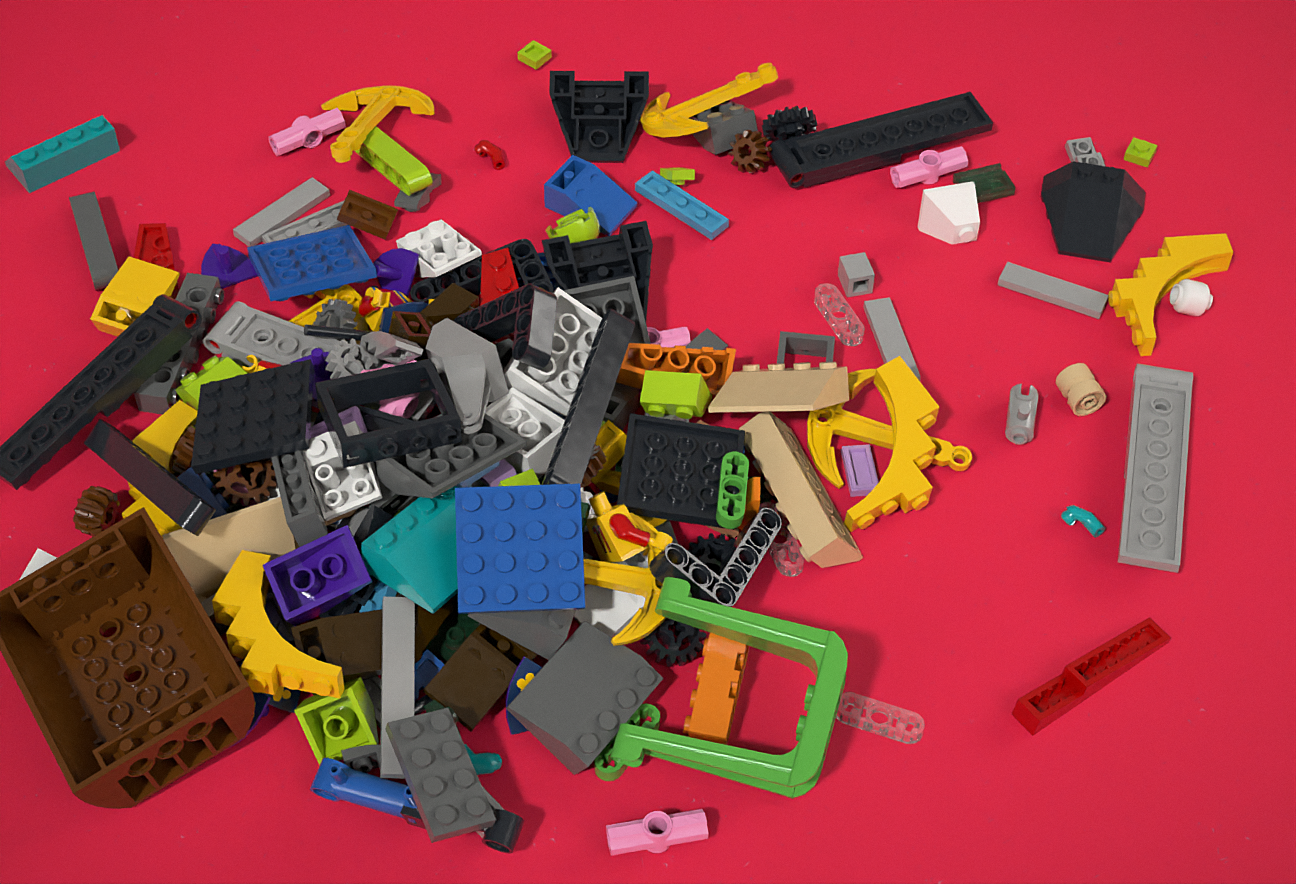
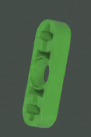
(725, 498)
(612, 773)

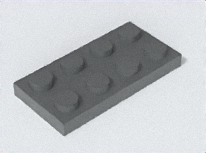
(440, 775)

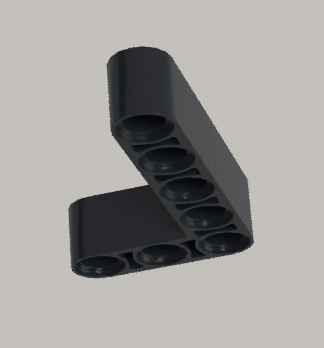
(464, 275)
(524, 311)
(734, 571)

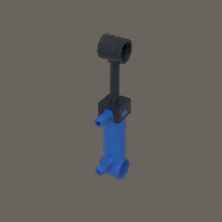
(340, 782)

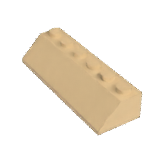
(799, 492)

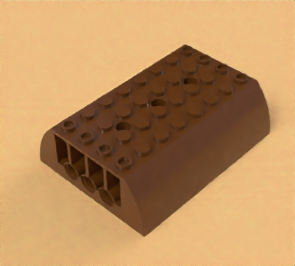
(113, 734)

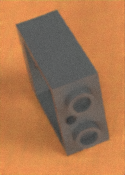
(805, 345)

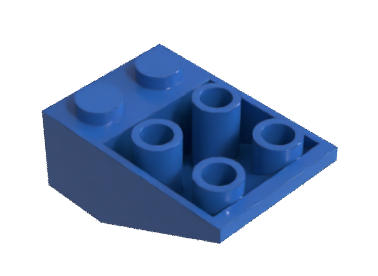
(584, 185)

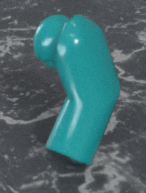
(1084, 516)
(484, 762)

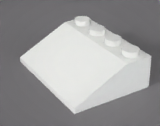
(572, 341)

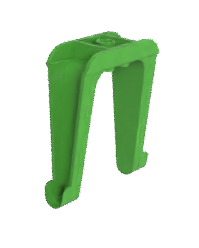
(784, 774)

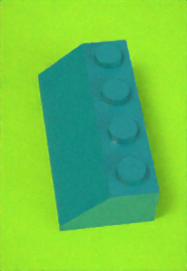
(64, 154)

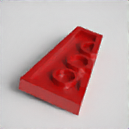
(155, 248)
(497, 279)

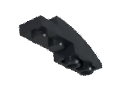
(370, 524)

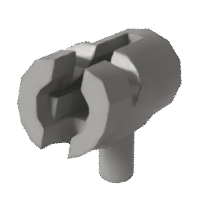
(1021, 415)

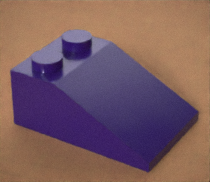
(317, 576)

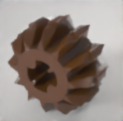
(749, 141)
(95, 510)

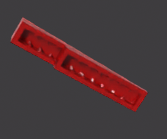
(1088, 675)

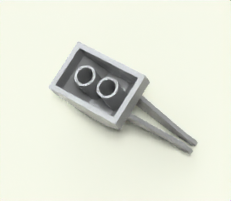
(468, 371)

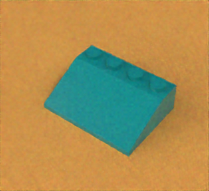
(418, 551)

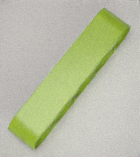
(394, 162)

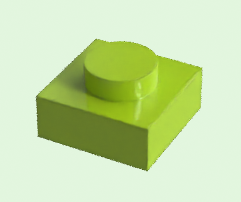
(534, 54)
(1140, 152)
(678, 175)

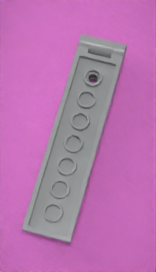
(275, 340)
(1156, 468)

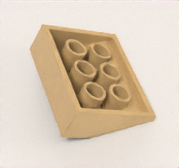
(783, 388)
(211, 555)

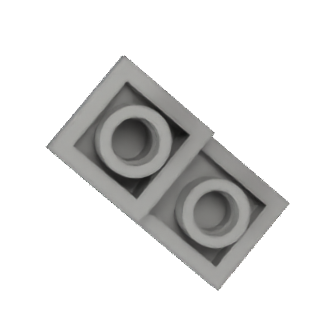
(1083, 151)

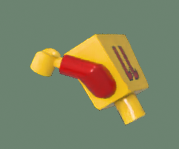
(377, 299)
(616, 532)

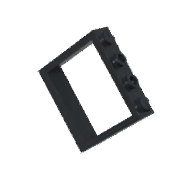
(383, 385)

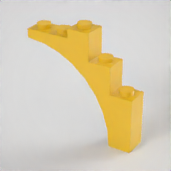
(1154, 278)
(911, 413)
(160, 442)
(267, 656)

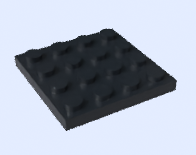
(253, 416)
(675, 469)

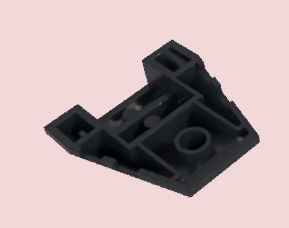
(599, 115)
(1091, 209)
(603, 259)

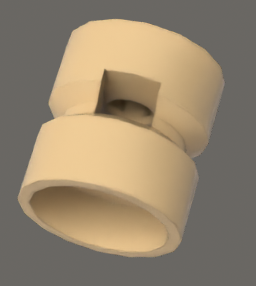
(1080, 389)

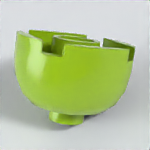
(577, 225)

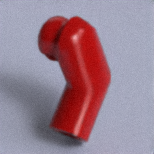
(495, 153)

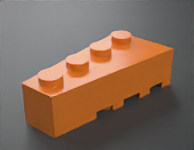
(712, 364)
(717, 689)

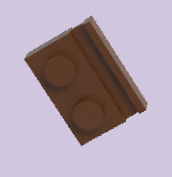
(367, 214)

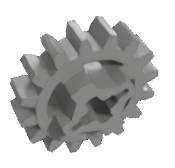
(354, 361)

